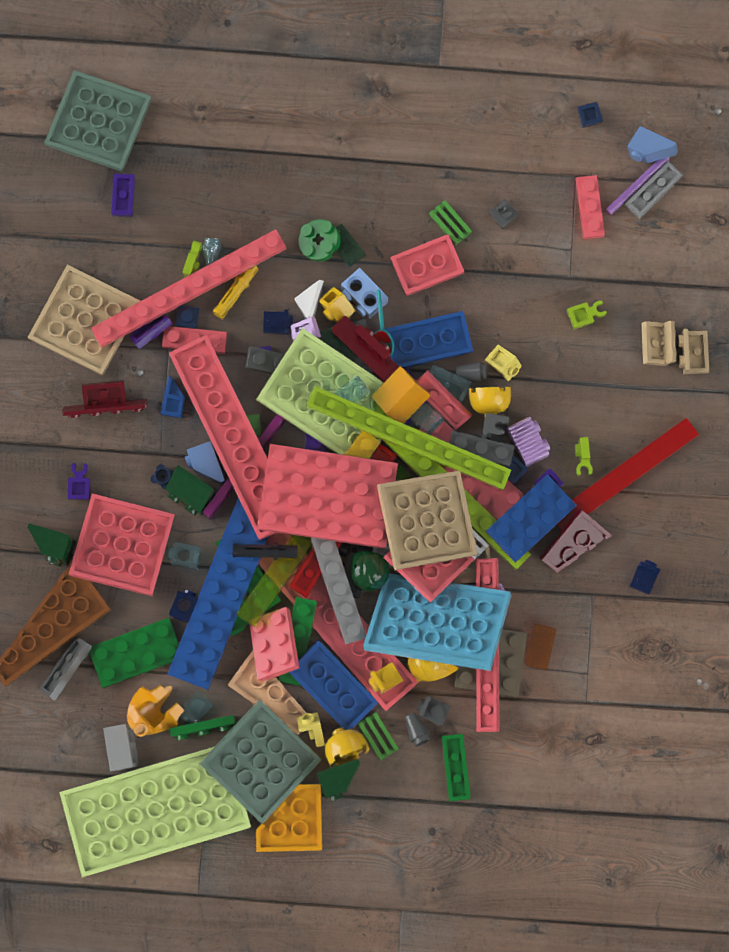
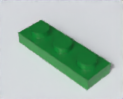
(203, 728)
(456, 767)

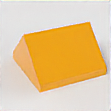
(400, 395)

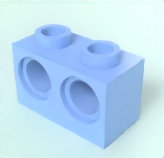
(368, 290)

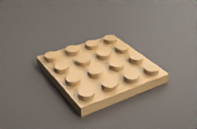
(70, 314)
(427, 520)

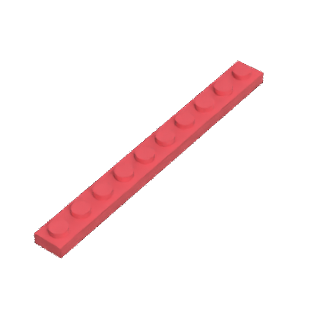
(188, 288)

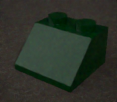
(190, 491)
(53, 544)
(338, 779)

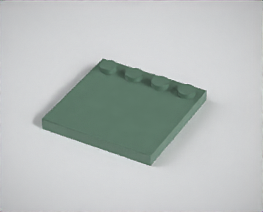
(98, 121)
(260, 761)

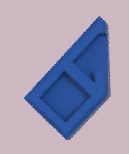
(173, 400)

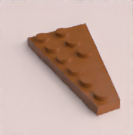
(59, 618)

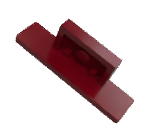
(366, 347)
(104, 398)

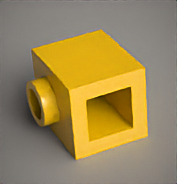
(336, 305)

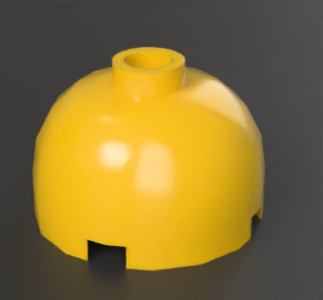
(490, 399)
(345, 746)

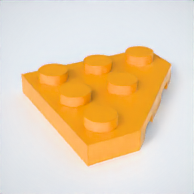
(294, 824)

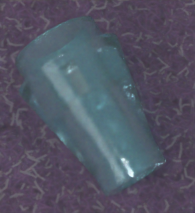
(211, 250)

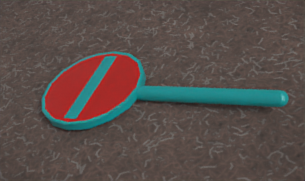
(383, 335)

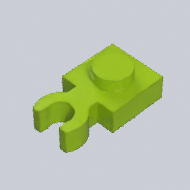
(192, 264)
(583, 314)

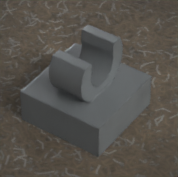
(503, 214)

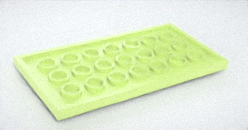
(149, 813)

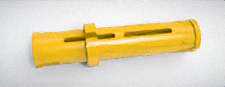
(240, 284)

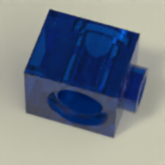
(176, 613)

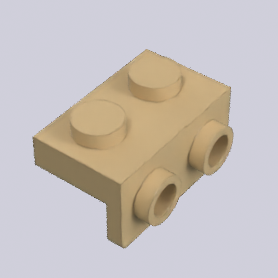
(658, 343)
(694, 352)

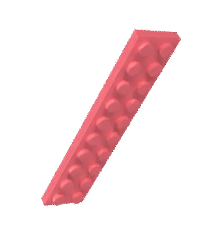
(224, 422)
(353, 654)

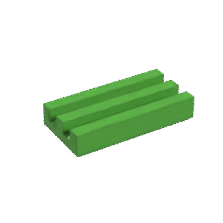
(439, 209)
(387, 752)

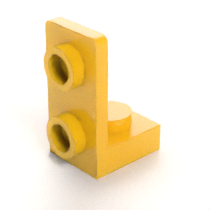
(385, 678)

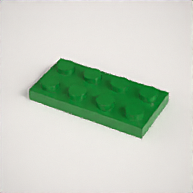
(134, 652)

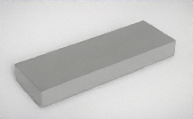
(653, 190)

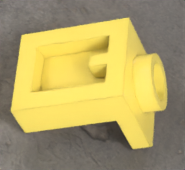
(503, 362)
(311, 722)

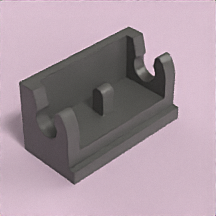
(494, 425)

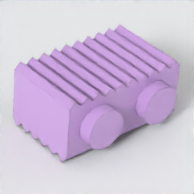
(528, 441)

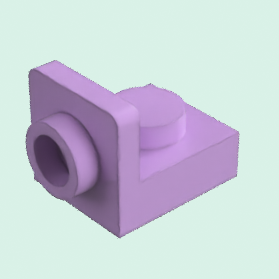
(308, 324)

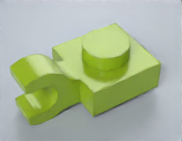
(583, 452)

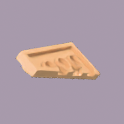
(270, 692)

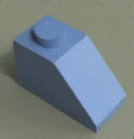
(650, 147)
(204, 462)

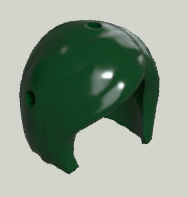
(369, 570)

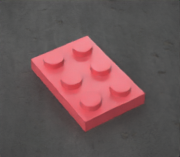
(427, 265)
(274, 645)

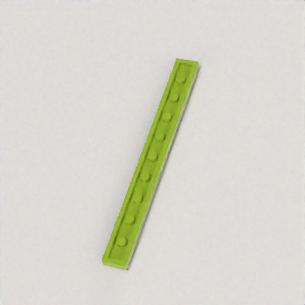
(408, 438)
(479, 516)

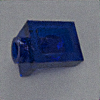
(277, 322)
(645, 577)

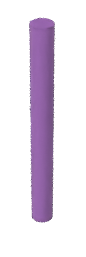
(636, 185)

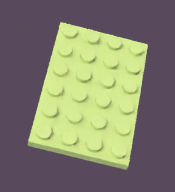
(308, 365)

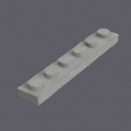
(339, 590)

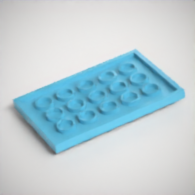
(453, 629)

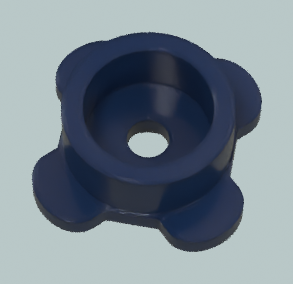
(161, 470)

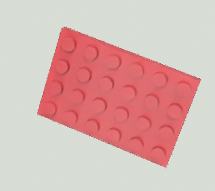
(324, 496)

